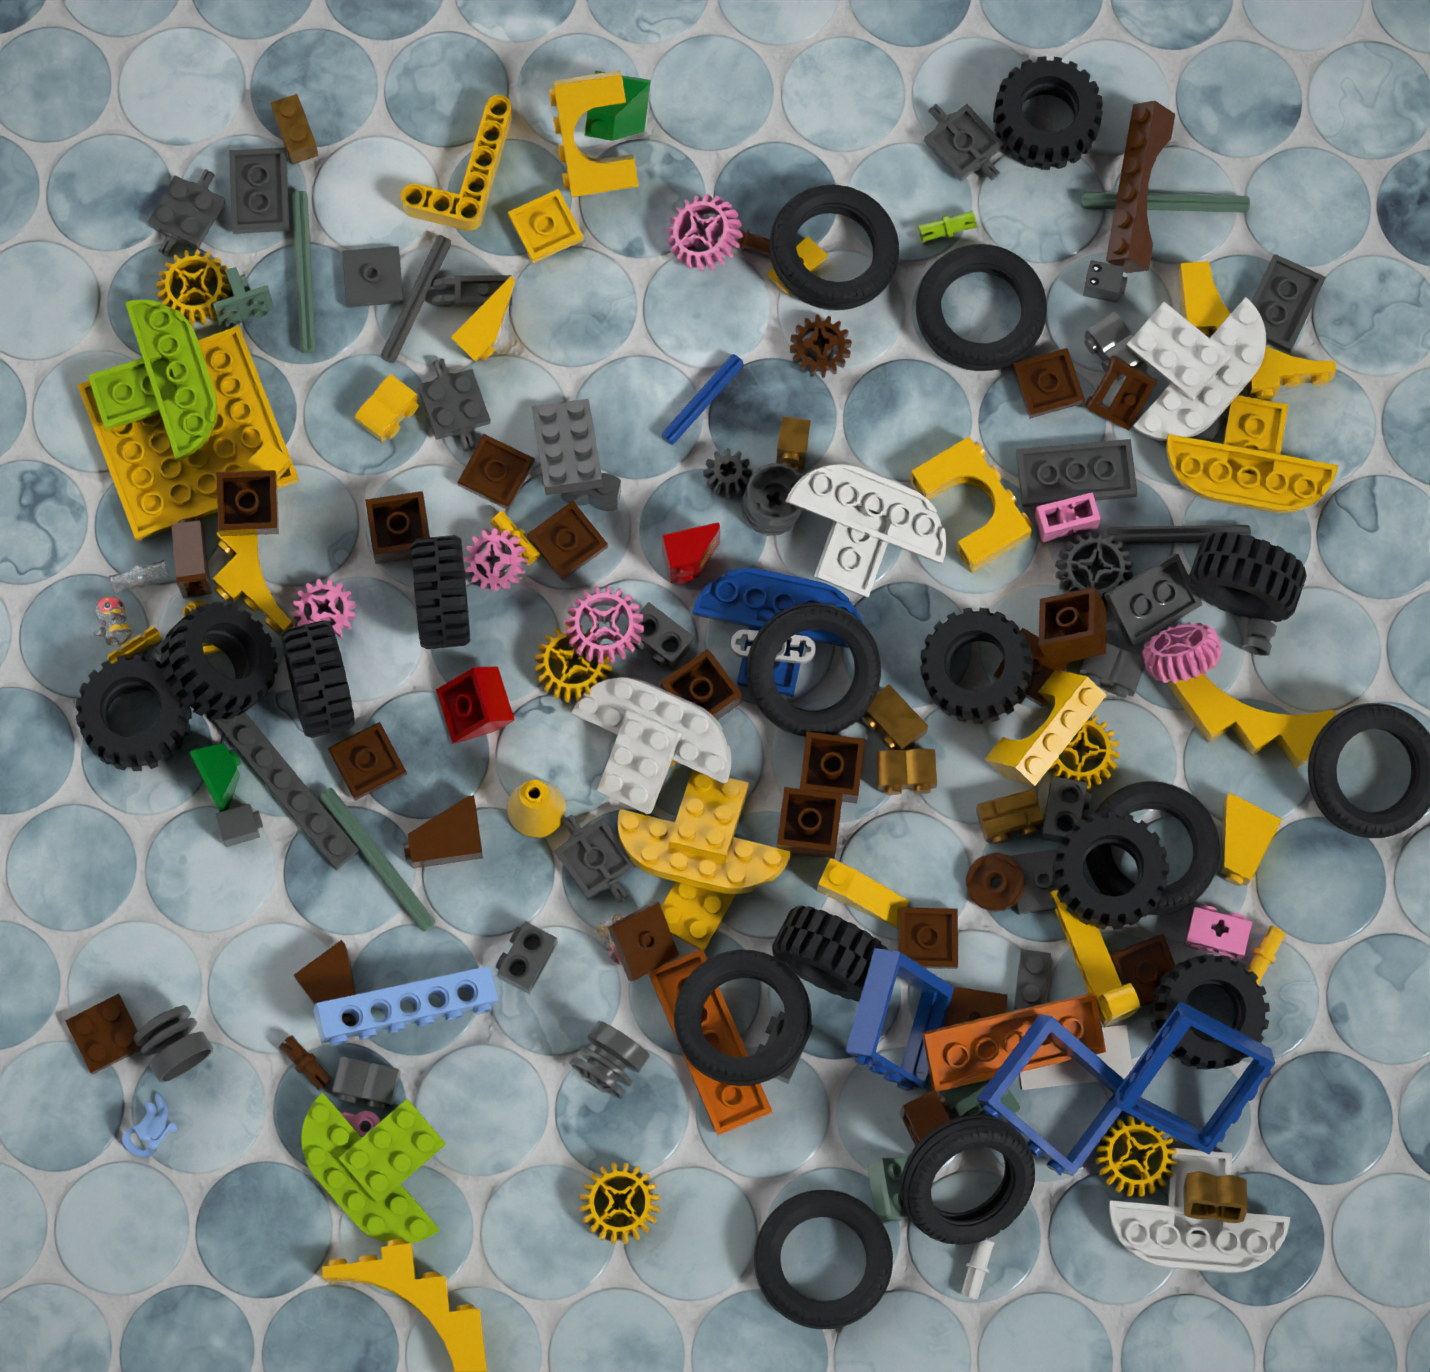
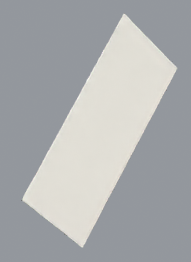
(1071, 1072)

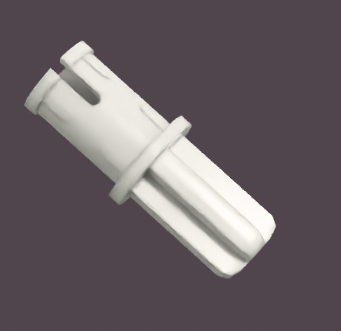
(977, 1269)

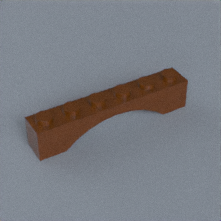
(1130, 234)

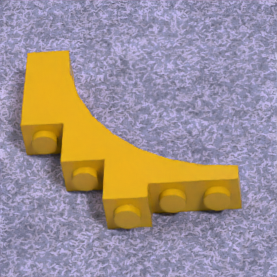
(1207, 312)
(243, 572)
(396, 1273)

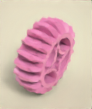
(685, 241)
(596, 634)
(1182, 652)

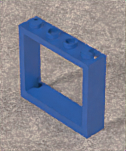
(872, 1010)
(1159, 1050)
(1014, 1064)

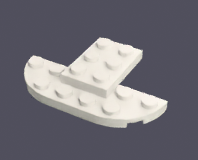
(1201, 370)
(865, 518)
(651, 733)
(1172, 1240)

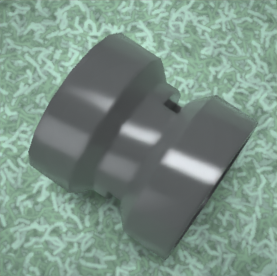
(1259, 637)

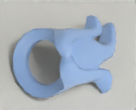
(150, 1129)

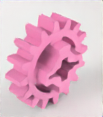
(496, 570)
(331, 599)

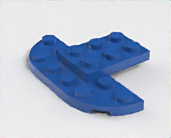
(755, 596)

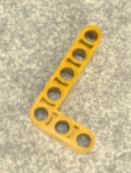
(474, 175)
(1096, 967)

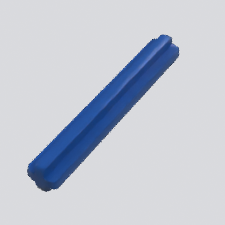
(702, 399)

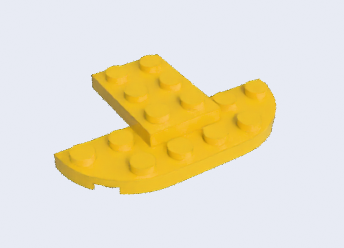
(1249, 462)
(701, 842)

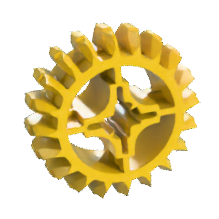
(207, 269)
(584, 670)
(1091, 752)
(1159, 1145)
(629, 1192)

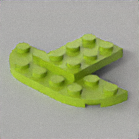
(165, 381)
(368, 1170)

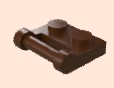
(1129, 397)

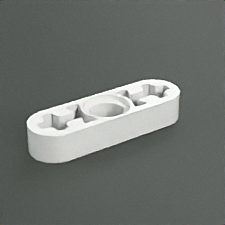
(795, 642)

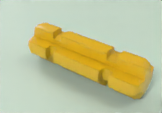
(136, 645)

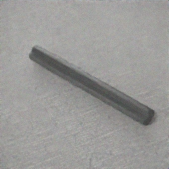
(416, 299)
(1171, 534)

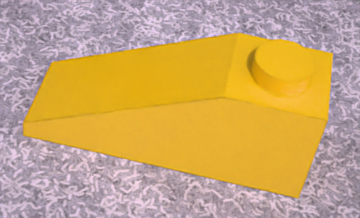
(483, 327)
(860, 892)

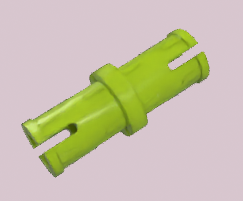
(947, 226)

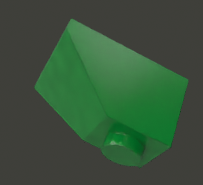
(621, 119)
(218, 772)

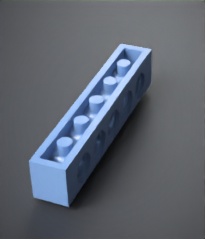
(477, 982)

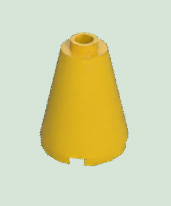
(536, 808)

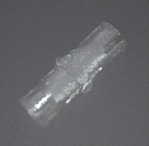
(139, 576)

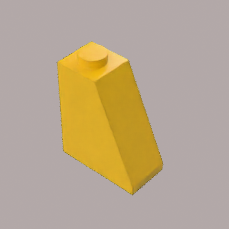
(1245, 838)

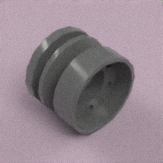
(770, 484)
(171, 1039)
(609, 1060)

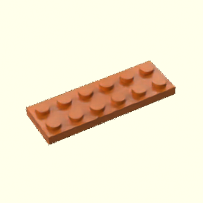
(979, 1047)
(726, 1104)

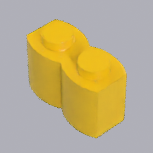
(387, 408)

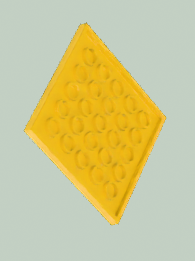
(141, 459)

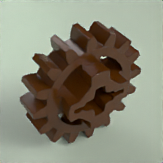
(831, 346)

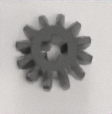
(724, 464)

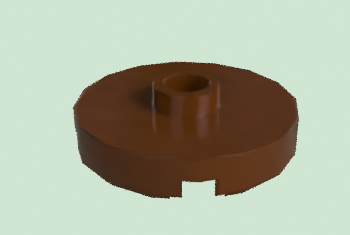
(987, 869)

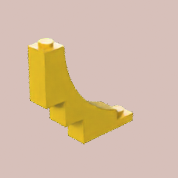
(1218, 712)

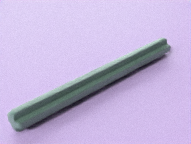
(1173, 202)
(303, 272)
(377, 859)

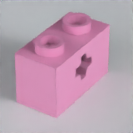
(1067, 517)
(1203, 937)

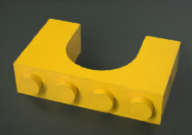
(574, 98)
(966, 465)
(1029, 759)

